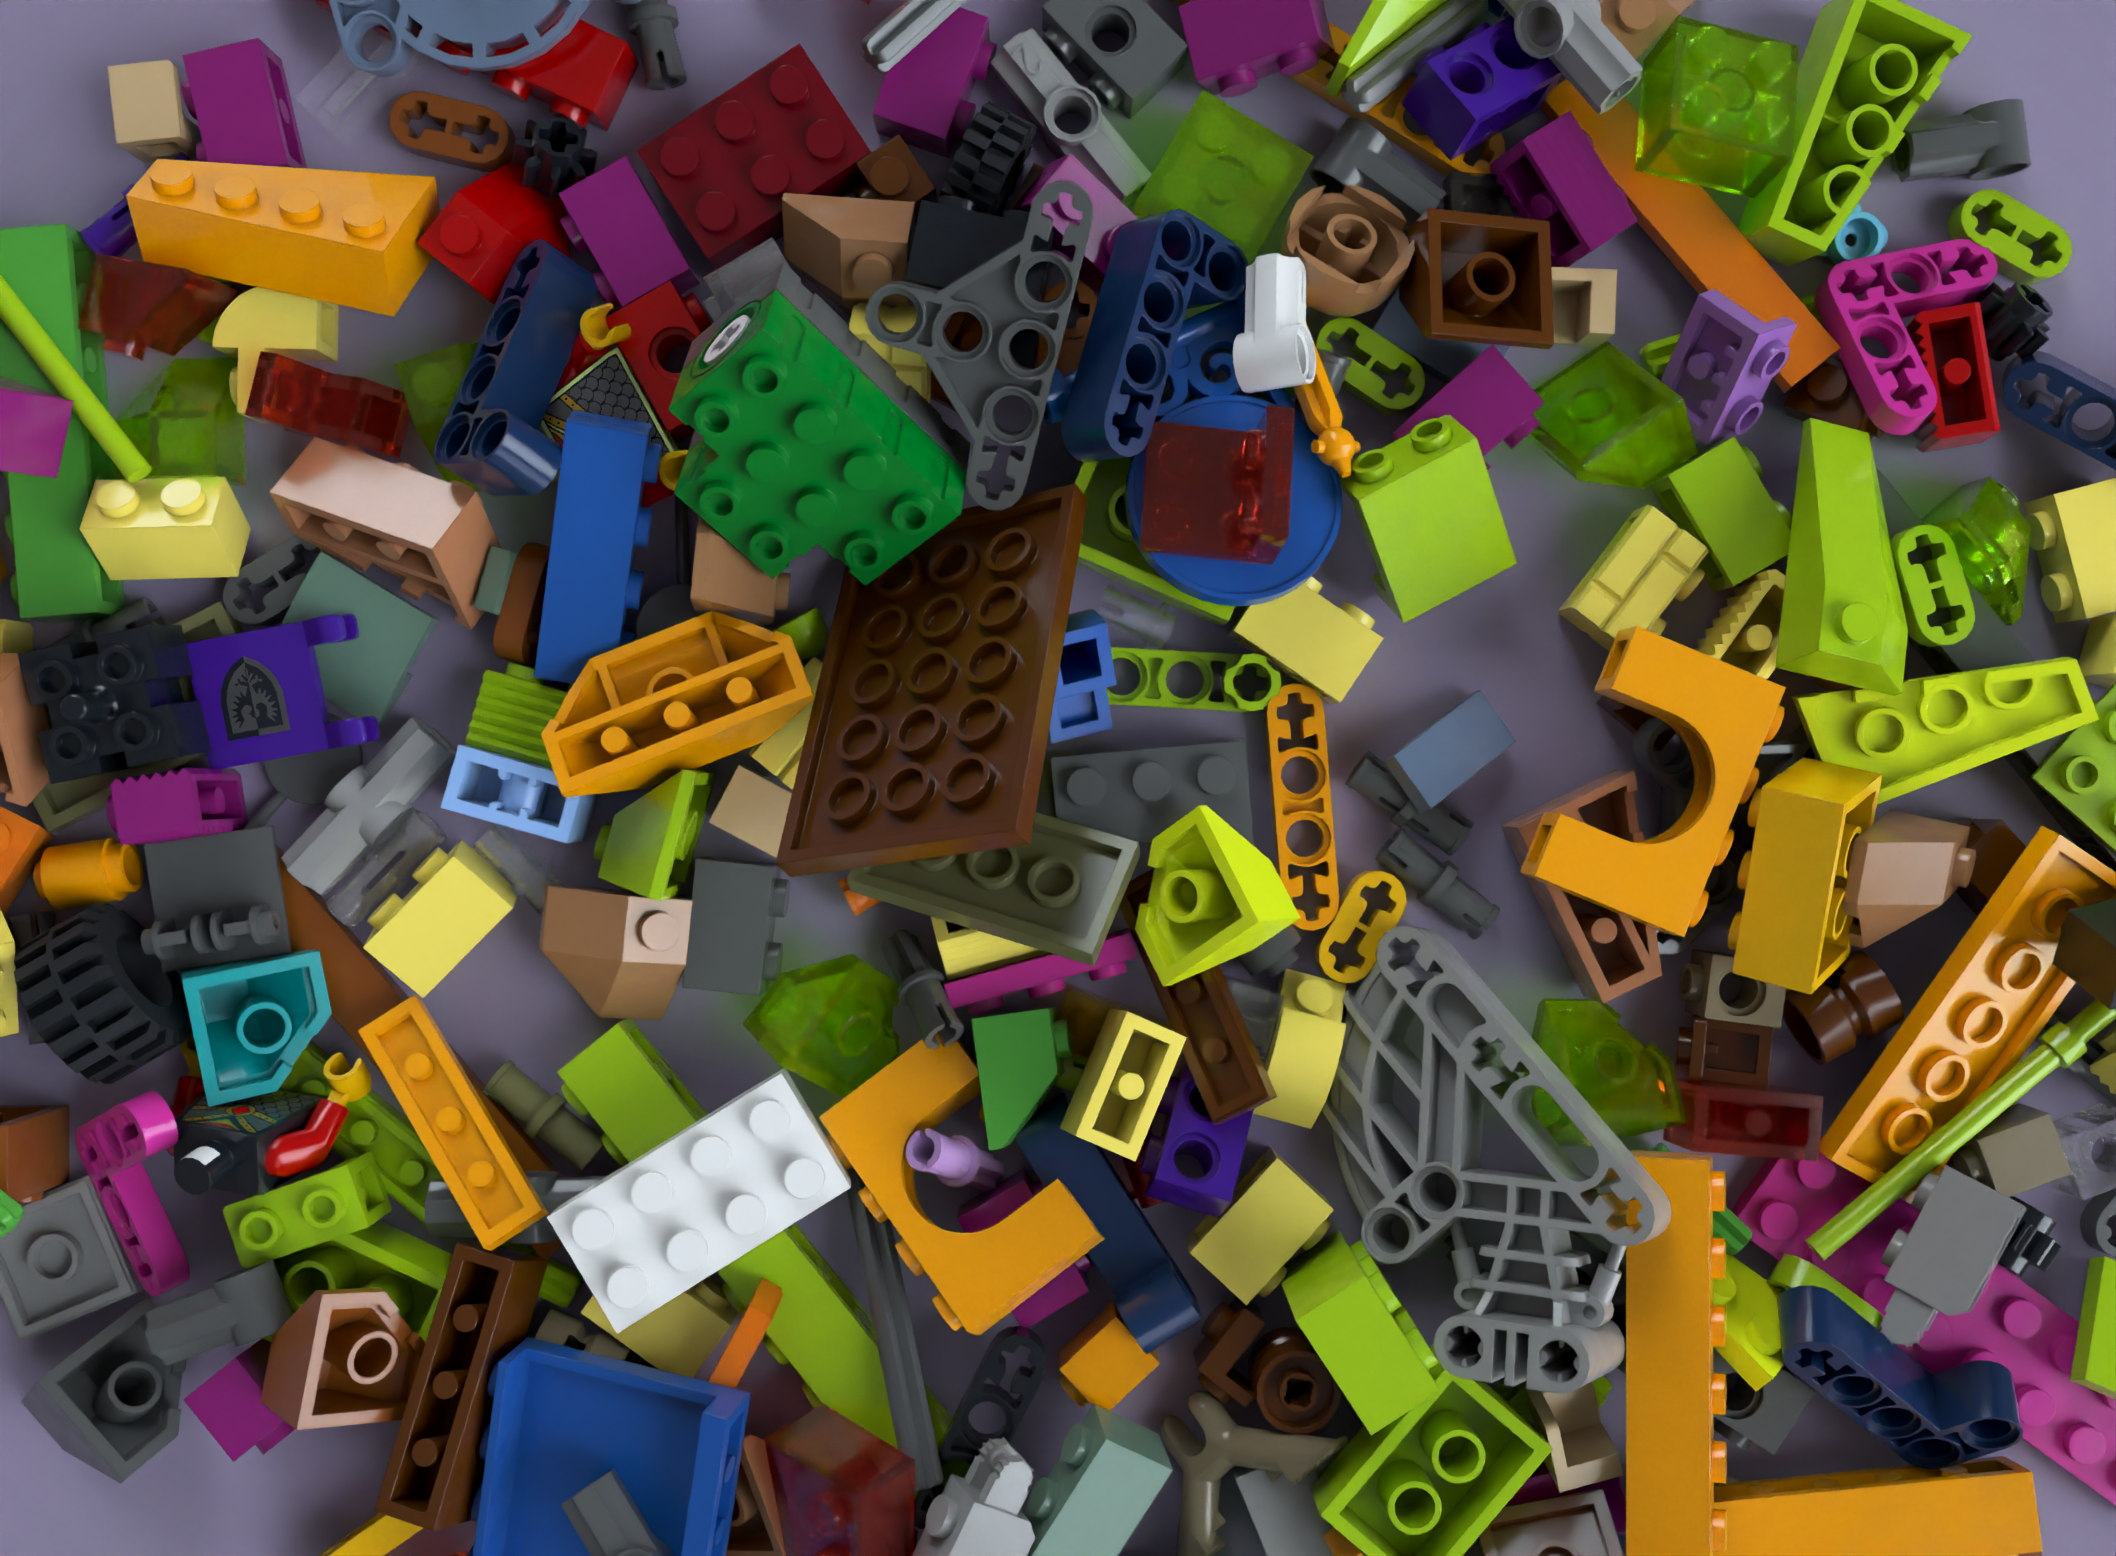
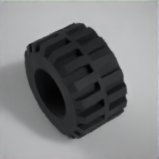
(100, 995)

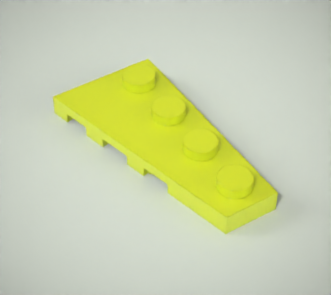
(1945, 721)

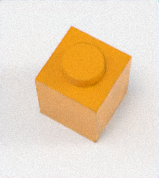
(1104, 1361)

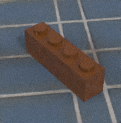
(476, 1322)

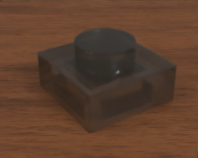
(1475, 194)

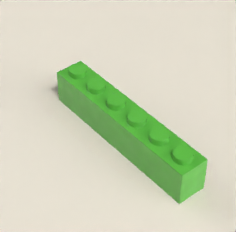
(55, 566)

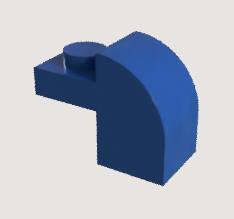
(1083, 675)

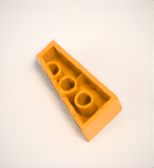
(289, 228)

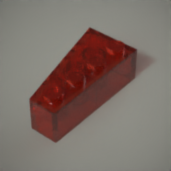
(840, 1488)

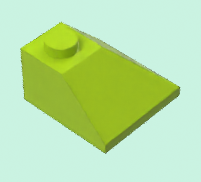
(656, 837)

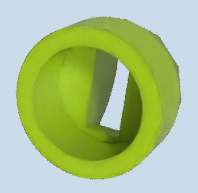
(807, 632)

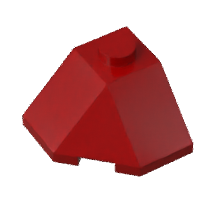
(490, 226)

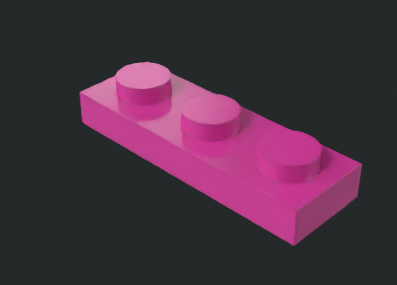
(1040, 975)

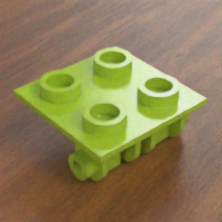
(2083, 772)

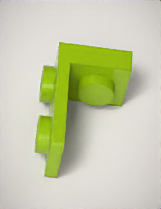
(308, 1211)

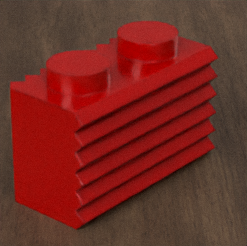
(1957, 360)

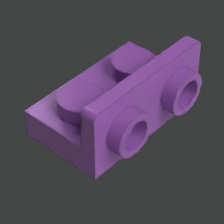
(1726, 365)

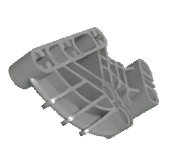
(1530, 1311)

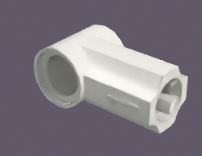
(1276, 341)

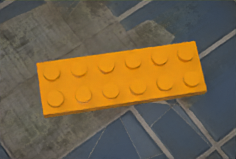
(1973, 1014)

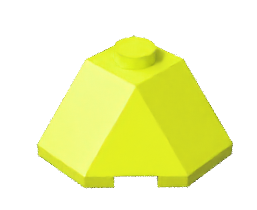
(1208, 898)

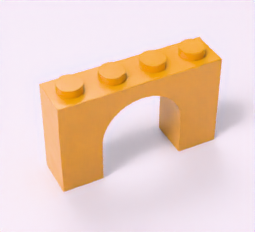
(1724, 722)
(976, 1272)

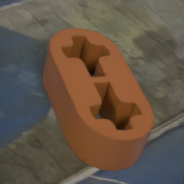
(455, 117)
(521, 611)

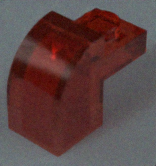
(328, 405)

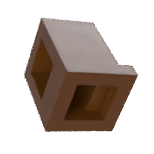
(894, 175)

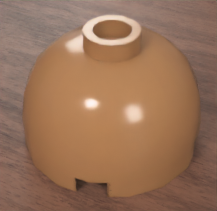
(1349, 249)

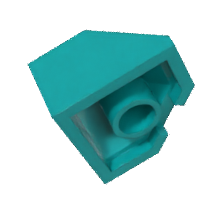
(254, 1020)

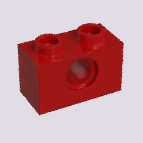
(659, 325)

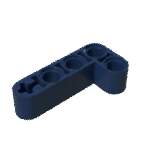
(1150, 281)
(514, 374)
(2039, 406)
(1131, 1258)
(1915, 1413)

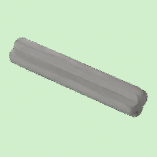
(1400, 58)

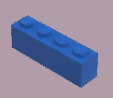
(595, 541)

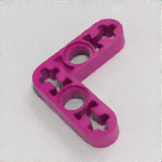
(1880, 315)
(113, 1156)

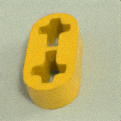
(1347, 918)

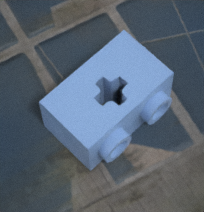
(515, 795)

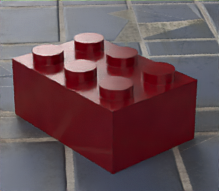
(750, 147)

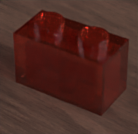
(1748, 1120)

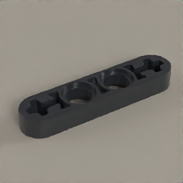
(960, 1438)

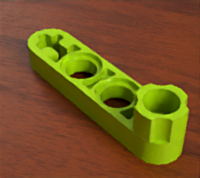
(1153, 688)

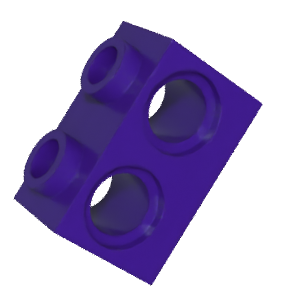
(1478, 88)
(1186, 1132)

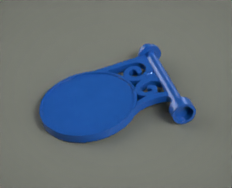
(1314, 485)

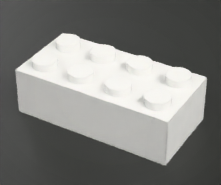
(700, 1200)

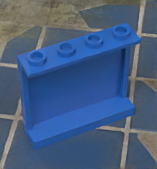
(579, 1414)

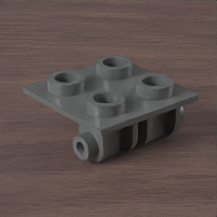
(216, 899)

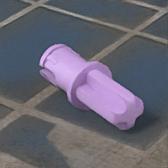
(953, 1160)

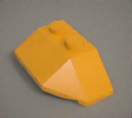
(674, 704)

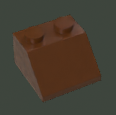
(1480, 279)

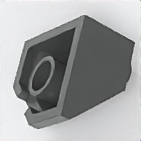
(111, 1398)

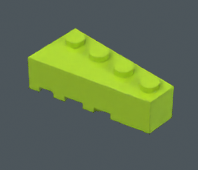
(1855, 96)

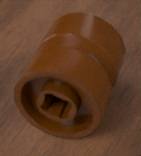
(1848, 1003)
(1292, 1382)

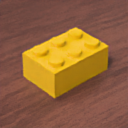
(1798, 873)

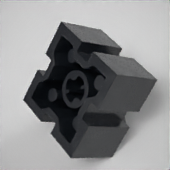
(115, 702)

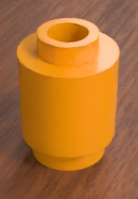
(88, 873)

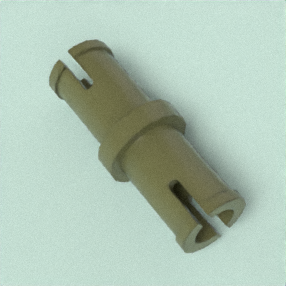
(544, 1116)

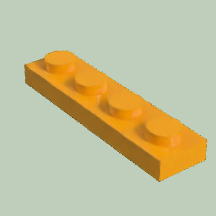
(453, 1123)

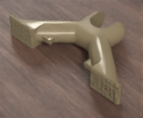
(1224, 1448)

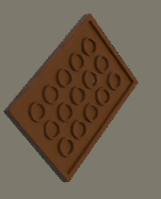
(939, 694)

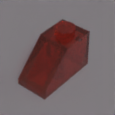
(149, 306)

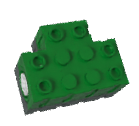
(811, 438)

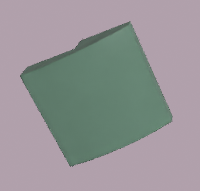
(371, 671)

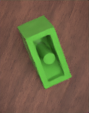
(1018, 1067)

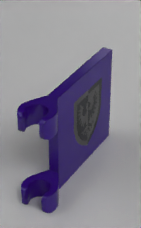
(267, 693)

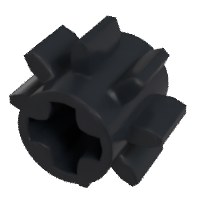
(553, 155)
(2014, 320)
(2030, 1242)

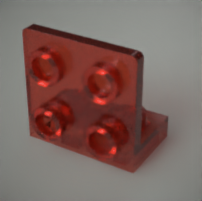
(1219, 490)

